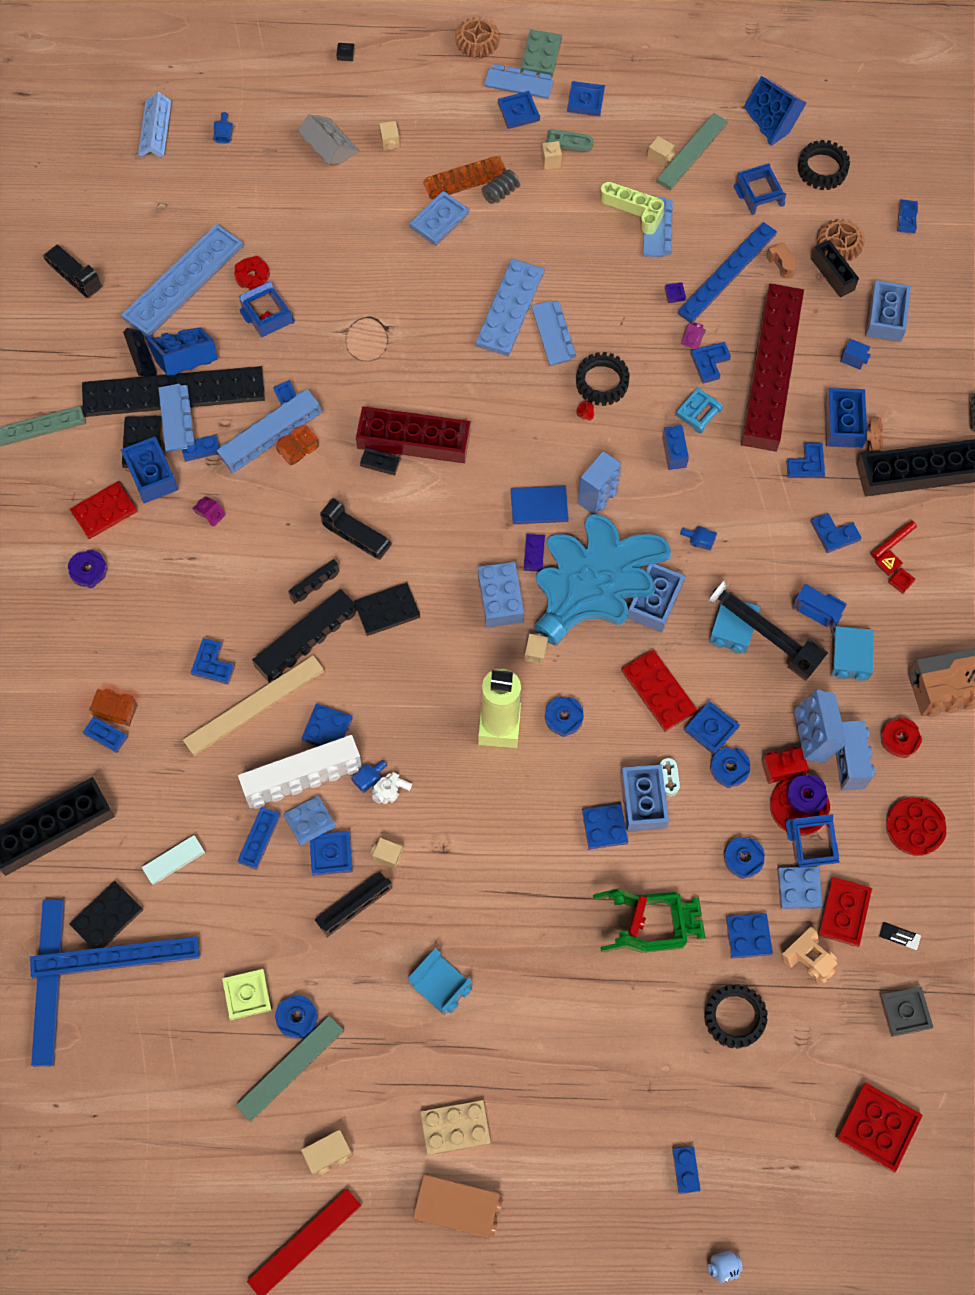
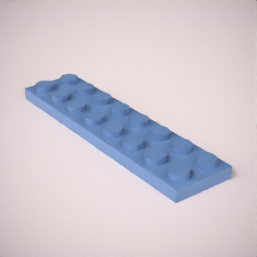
(182, 280)

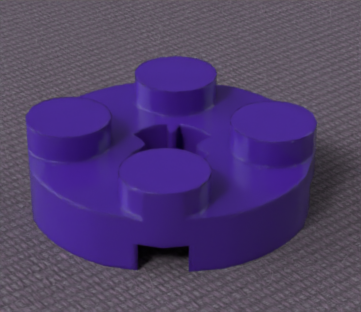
(92, 577)
(806, 805)

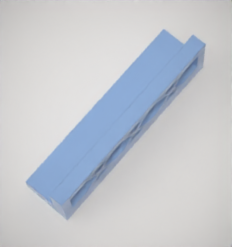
(154, 125)

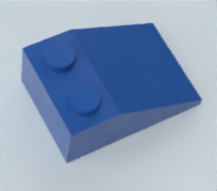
(149, 469)

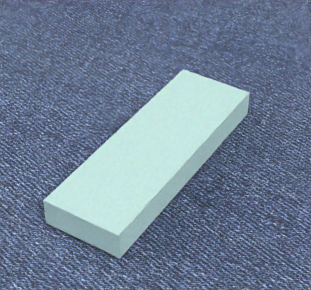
(173, 860)

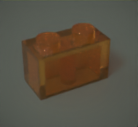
(113, 706)

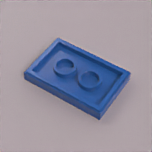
(539, 505)

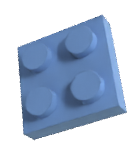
(309, 820)
(800, 888)

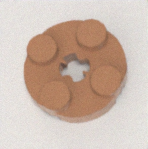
(875, 434)

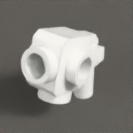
(386, 788)

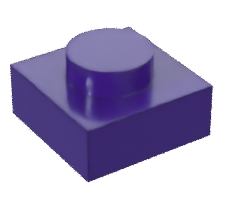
(675, 292)

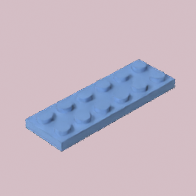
(510, 307)

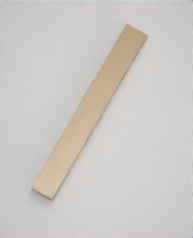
(253, 706)

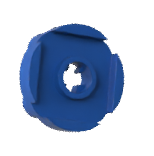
(553, 716)
(730, 756)
(742, 868)
(285, 1021)

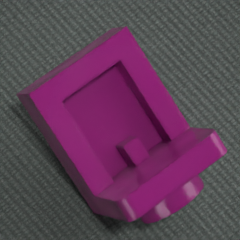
(693, 335)
(210, 510)

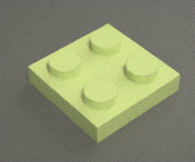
(246, 994)

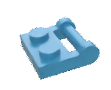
(694, 406)

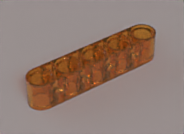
(464, 177)

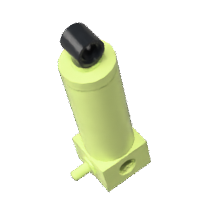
(500, 709)

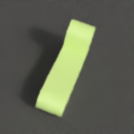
(636, 203)

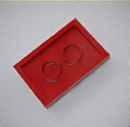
(103, 510)
(845, 911)

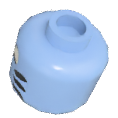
(725, 1266)

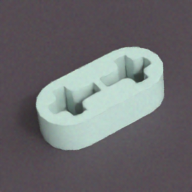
(674, 777)

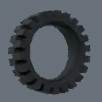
(823, 180)
(598, 361)
(756, 1002)

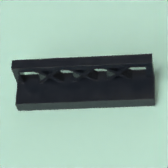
(353, 904)

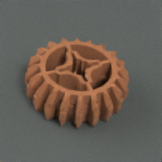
(477, 37)
(844, 236)

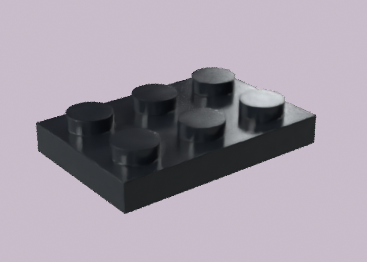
(140, 429)
(387, 609)
(106, 916)

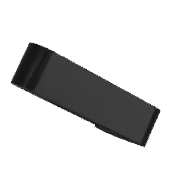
(81, 278)
(353, 531)

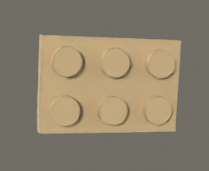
(455, 1127)

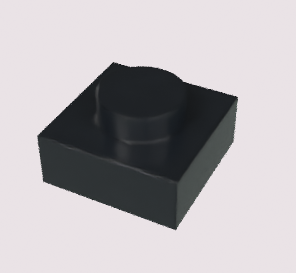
(345, 51)

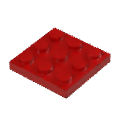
(879, 1127)

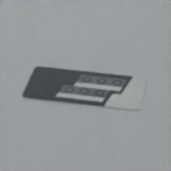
(900, 935)

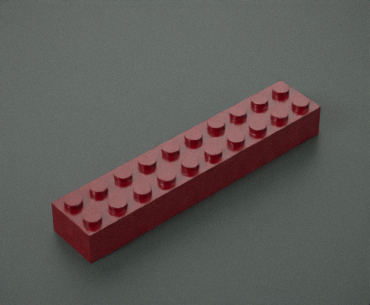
(772, 368)

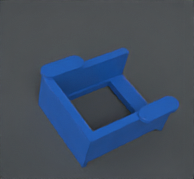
(745, 192)
(272, 322)
(819, 607)
(794, 835)

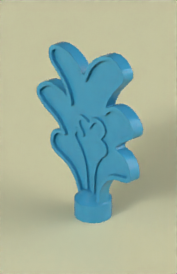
(596, 579)

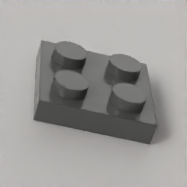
(906, 1011)

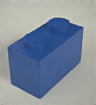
(675, 447)

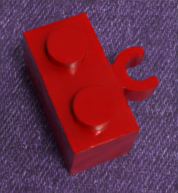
(784, 765)

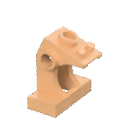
(822, 967)

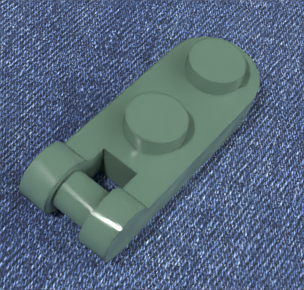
(571, 140)

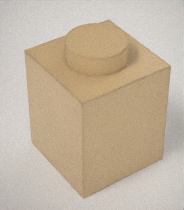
(389, 135)
(661, 151)
(551, 155)
(536, 649)
(387, 853)

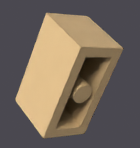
(327, 1153)

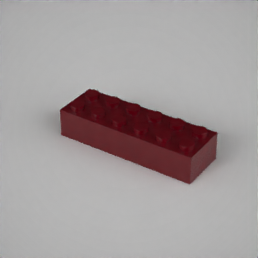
(413, 434)

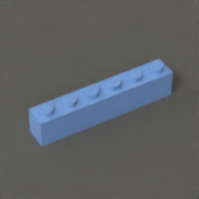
(268, 431)

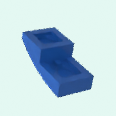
(907, 216)

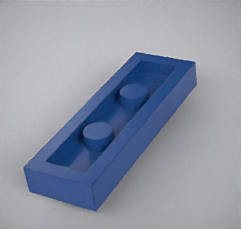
(258, 838)

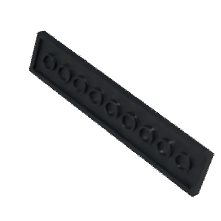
(142, 393)

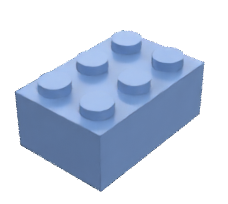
(888, 311)
(599, 483)
(500, 594)
(656, 609)
(820, 726)
(854, 758)
(644, 798)

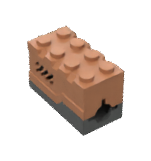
(944, 682)

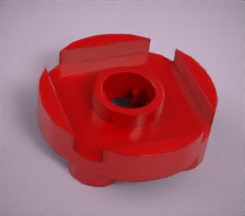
(248, 265)
(898, 727)

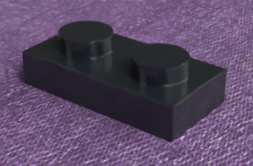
(380, 461)

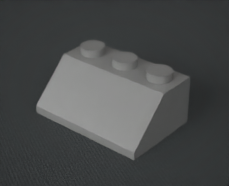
(327, 139)

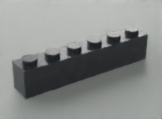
(304, 636)

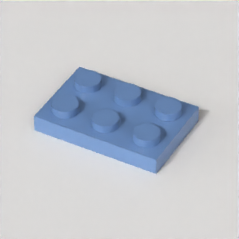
(439, 218)

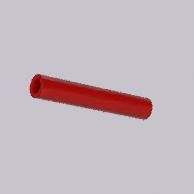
(893, 540)

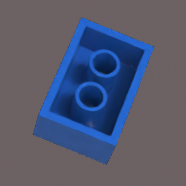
(845, 417)

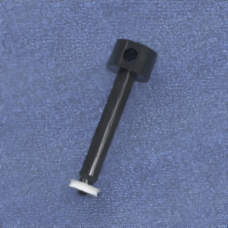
(805, 657)

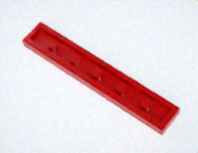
(304, 1243)

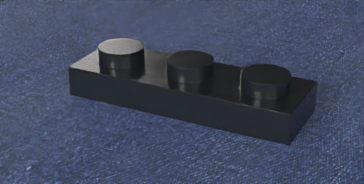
(139, 352)
(314, 581)

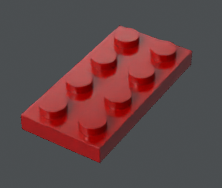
(659, 690)

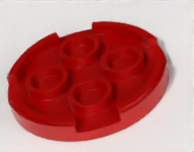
(782, 810)
(916, 826)

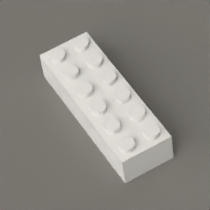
(300, 772)

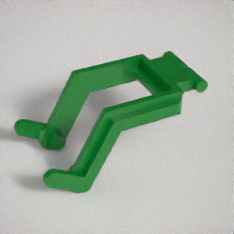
(682, 916)

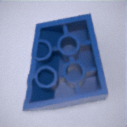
(774, 109)
(183, 350)

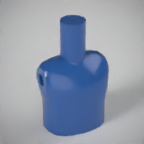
(222, 130)
(700, 537)
(368, 776)

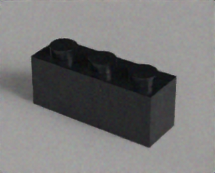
(835, 268)

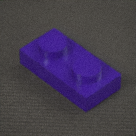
(534, 552)

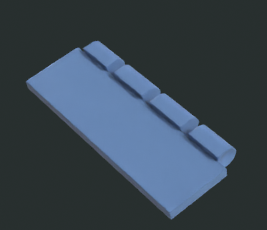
(518, 83)
(659, 243)
(554, 332)
(176, 417)

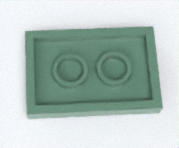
(541, 52)

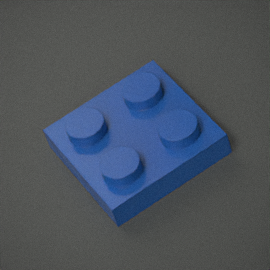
(586, 98)
(518, 109)
(326, 725)
(712, 728)
(604, 826)
(331, 853)
(749, 936)

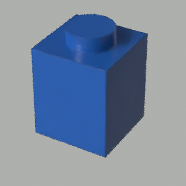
(856, 354)

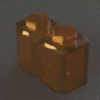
(297, 444)

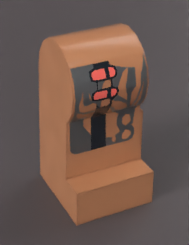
(784, 260)

